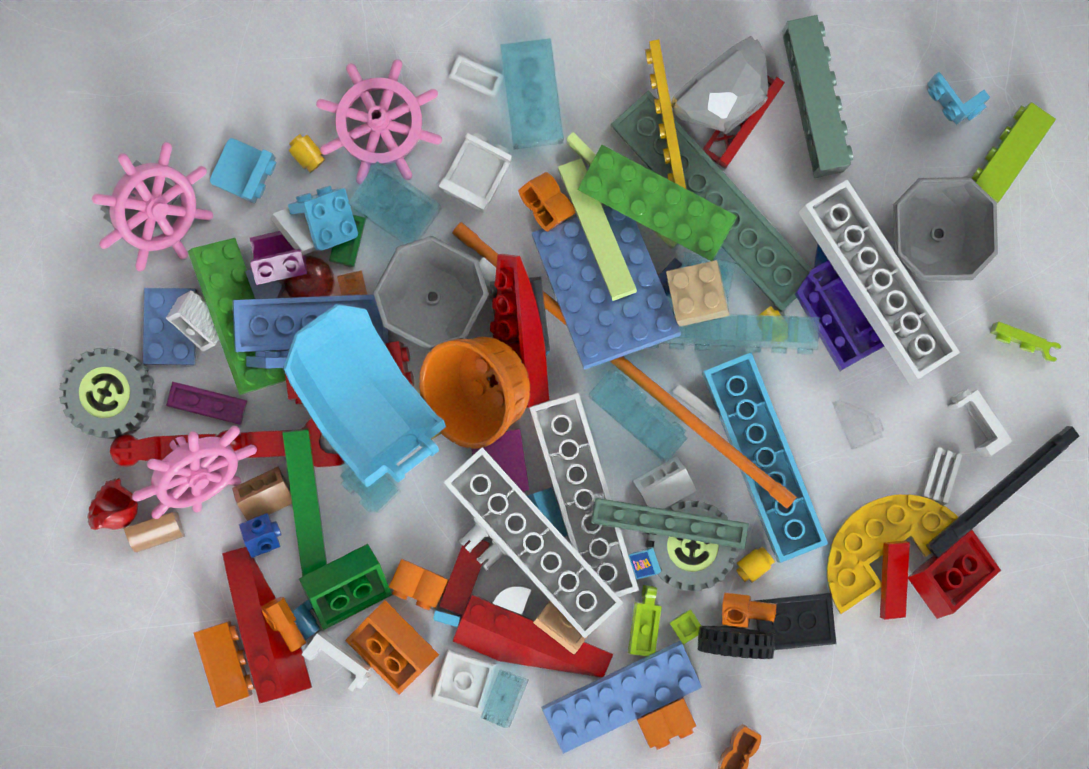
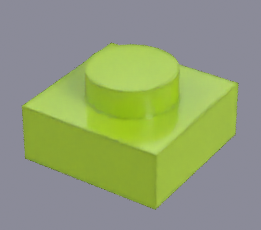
(686, 626)

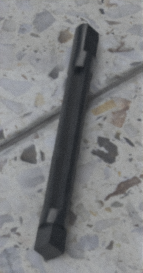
(1002, 491)

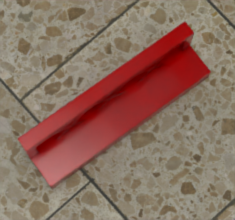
(745, 130)

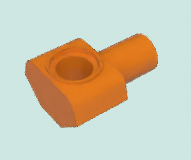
(739, 609)
(282, 619)

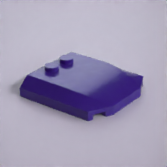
(842, 323)

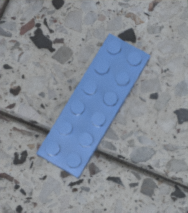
(273, 322)
(621, 697)

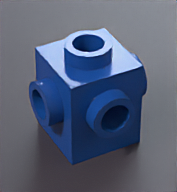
(260, 535)

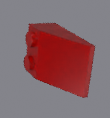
(954, 576)

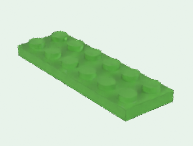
(657, 203)
(224, 279)

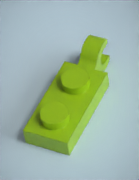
(1027, 341)
(645, 623)

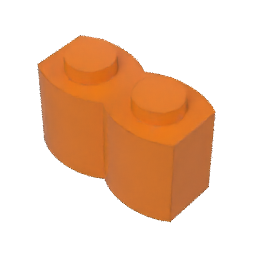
(546, 201)
(419, 584)
(667, 723)
(743, 745)

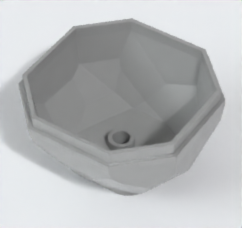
(725, 89)
(963, 216)
(424, 269)

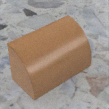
(263, 494)
(154, 532)

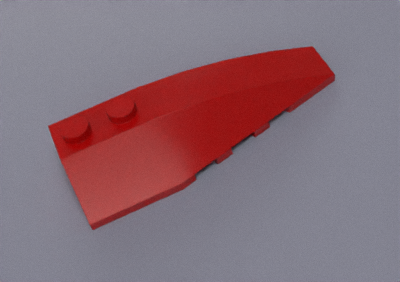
(519, 324)
(519, 641)
(271, 663)

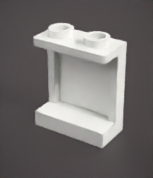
(476, 172)
(985, 419)
(341, 655)

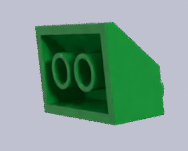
(345, 586)

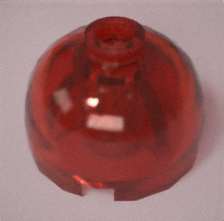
(316, 283)

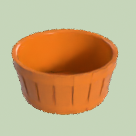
(459, 389)

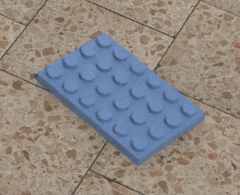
(596, 323)

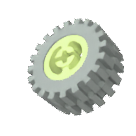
(132, 403)
(696, 576)

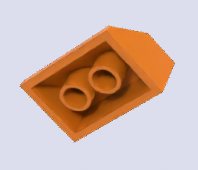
(392, 647)
(224, 663)

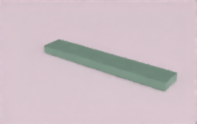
(669, 523)

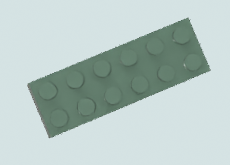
(816, 96)

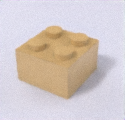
(697, 293)

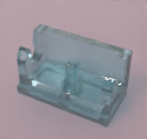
(504, 698)

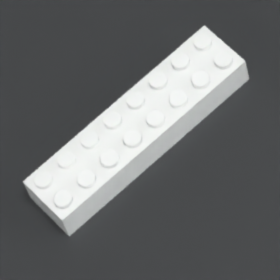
(878, 281)
(576, 483)
(533, 542)

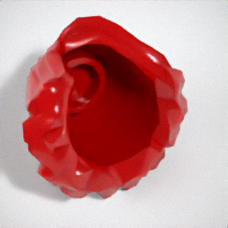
(112, 507)

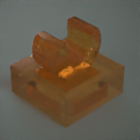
(352, 284)

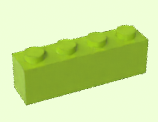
(1014, 150)

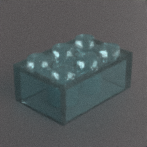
(394, 205)

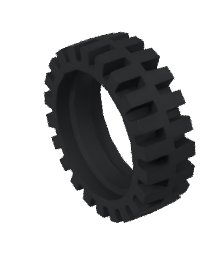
(736, 642)

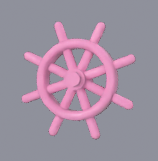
(379, 121)
(152, 206)
(194, 471)

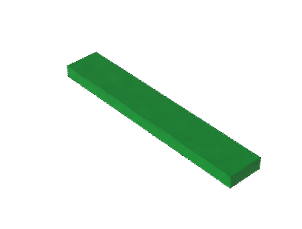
(305, 500)

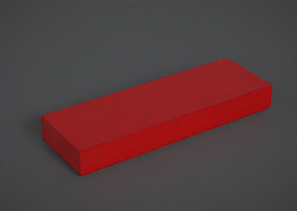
(463, 578)
(894, 579)

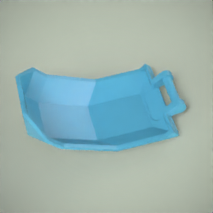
(360, 395)

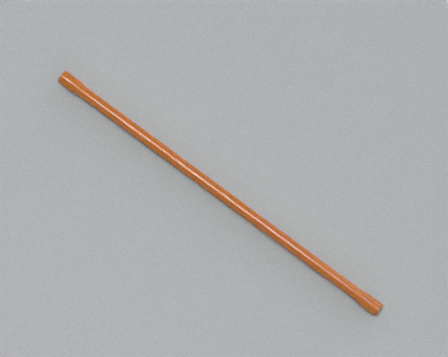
(774, 488)

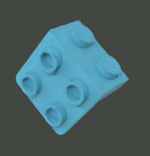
(953, 107)
(243, 170)
(327, 216)

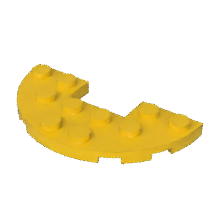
(862, 540)

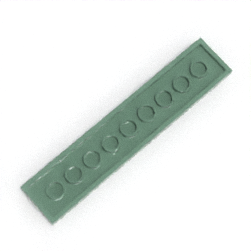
(752, 239)

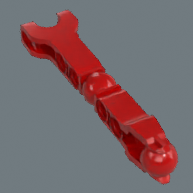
(128, 450)

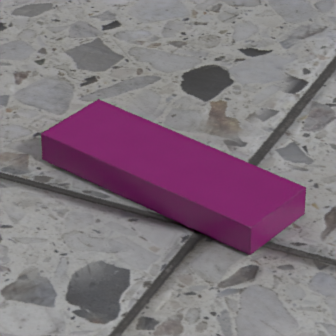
(206, 403)

